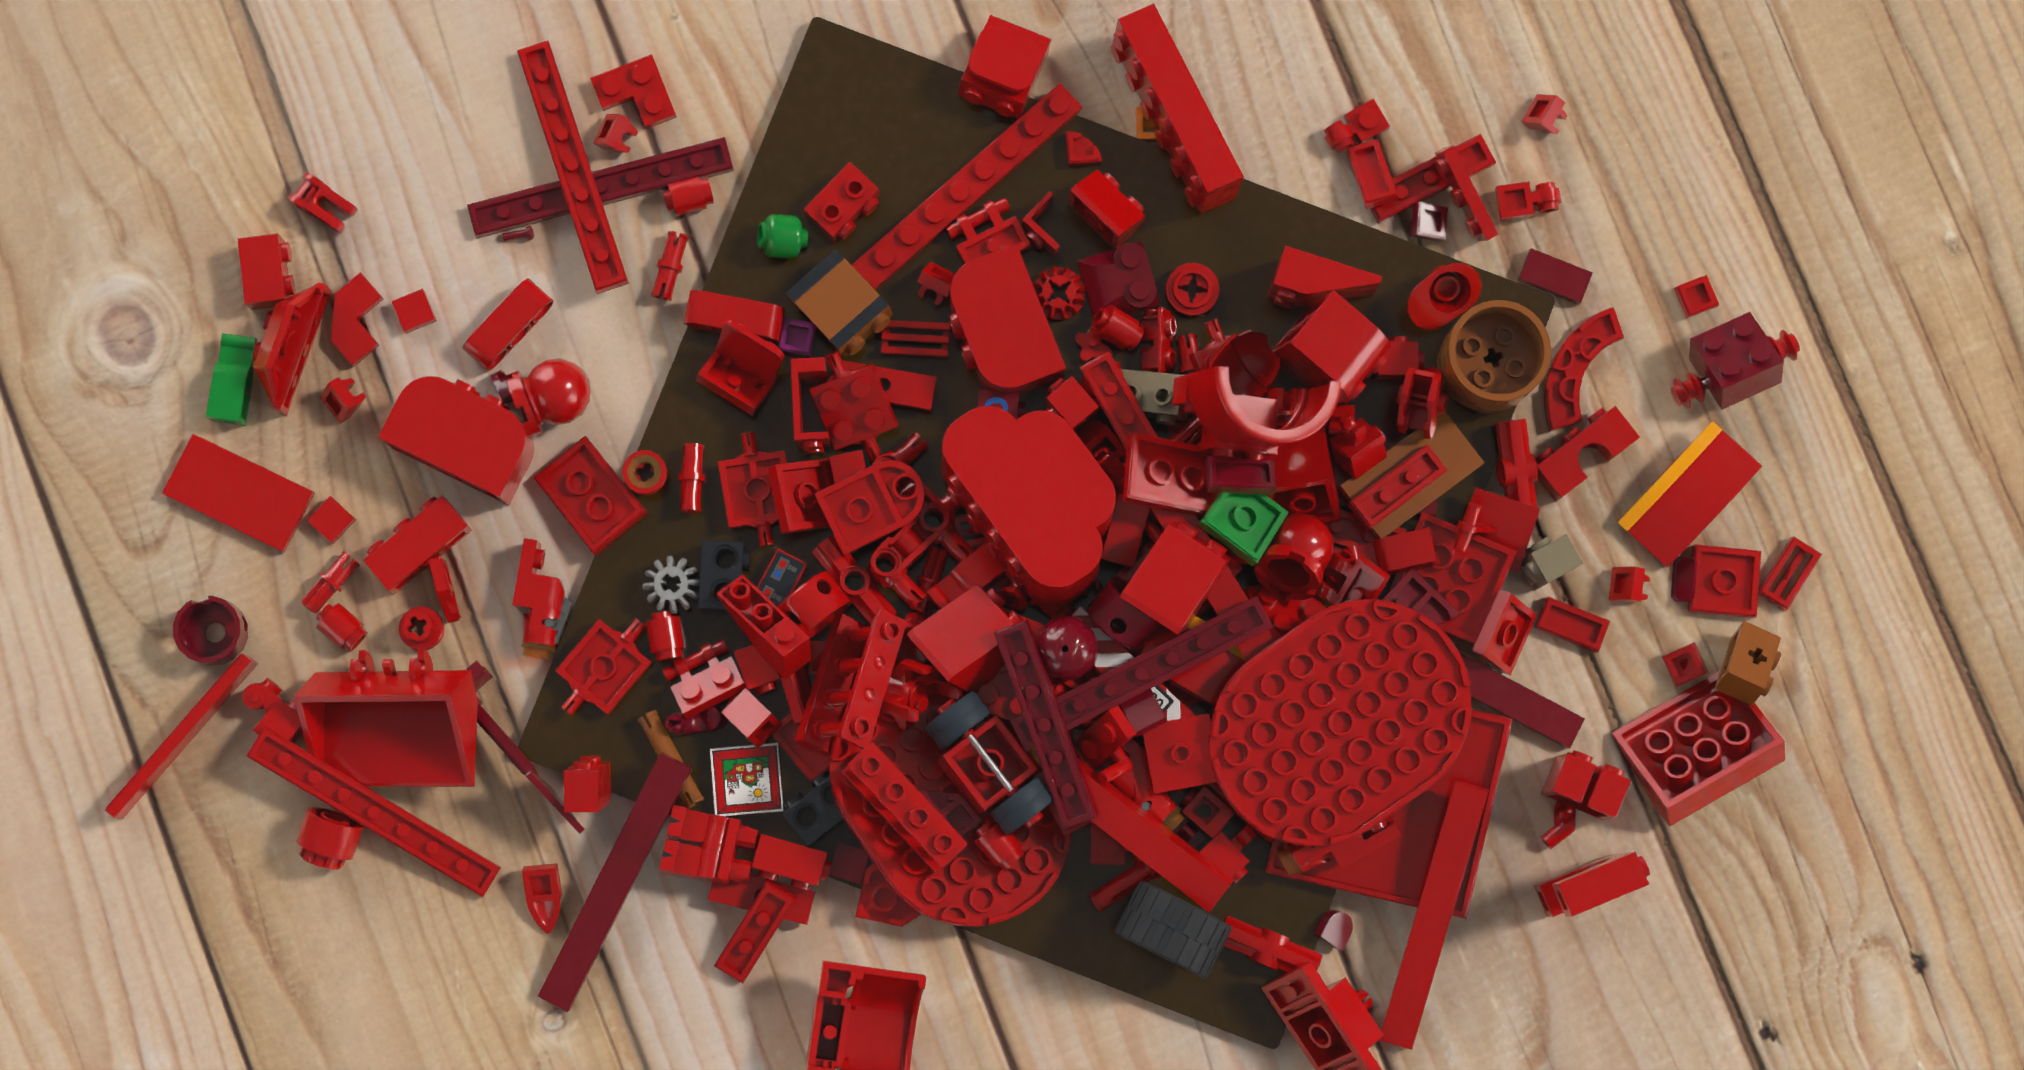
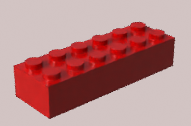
(1176, 109)

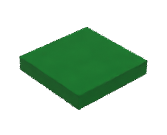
(1244, 523)

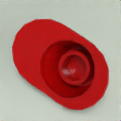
(1444, 295)

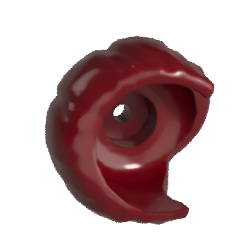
(1081, 647)

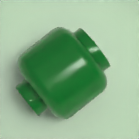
(782, 236)

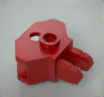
(1421, 400)

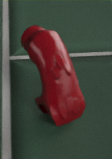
(707, 720)

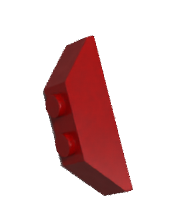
(288, 343)

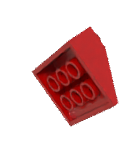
(1698, 748)

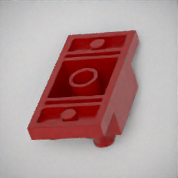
(1326, 1020)

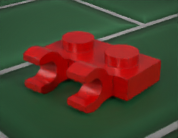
(1363, 579)

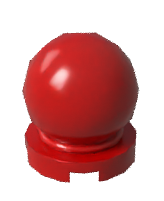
(550, 394)
(1296, 557)

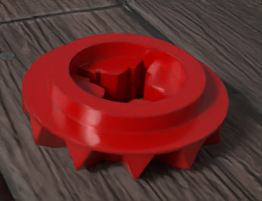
(1204, 279)
(1075, 293)

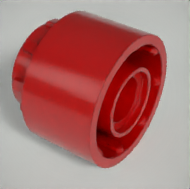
(328, 838)

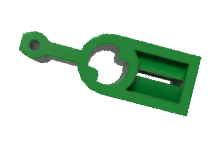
(232, 380)

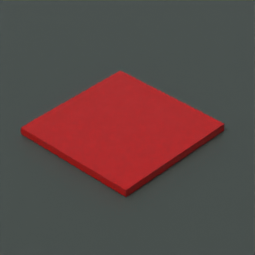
(1401, 866)

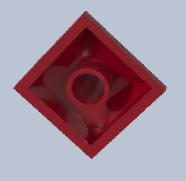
(1119, 279)

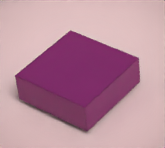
(797, 337)

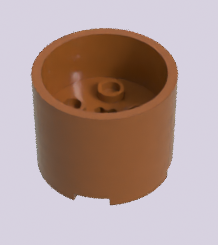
(1505, 333)

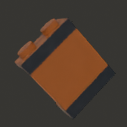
(840, 304)

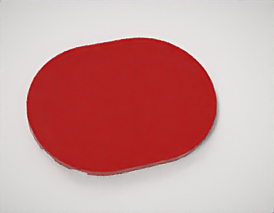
(1340, 722)
(969, 886)

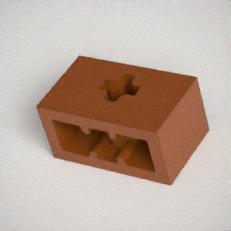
(1749, 663)

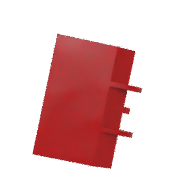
(393, 723)

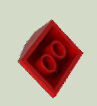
(1306, 278)

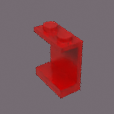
(807, 371)

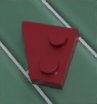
(1422, 597)

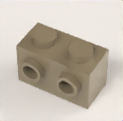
(1155, 395)
(1549, 561)

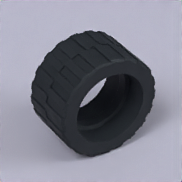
(1173, 929)

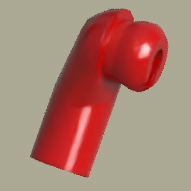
(1563, 824)

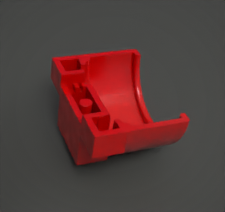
(1249, 423)
(870, 1027)

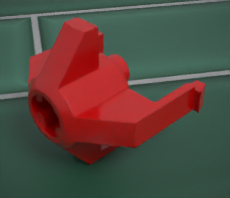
(909, 694)

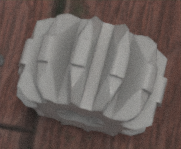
(668, 596)

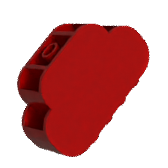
(1031, 497)

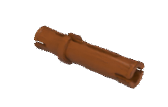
(662, 742)

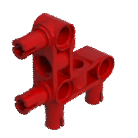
(916, 537)

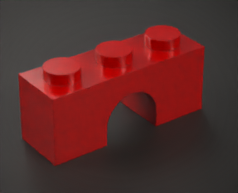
(1608, 434)

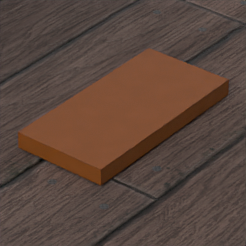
(1449, 447)

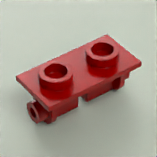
(1160, 328)

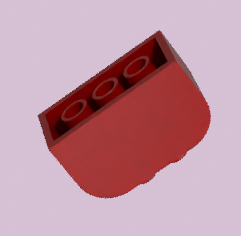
(1003, 325)
(1332, 345)
(460, 435)

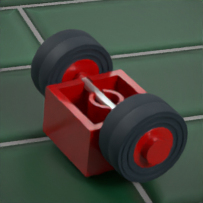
(988, 764)

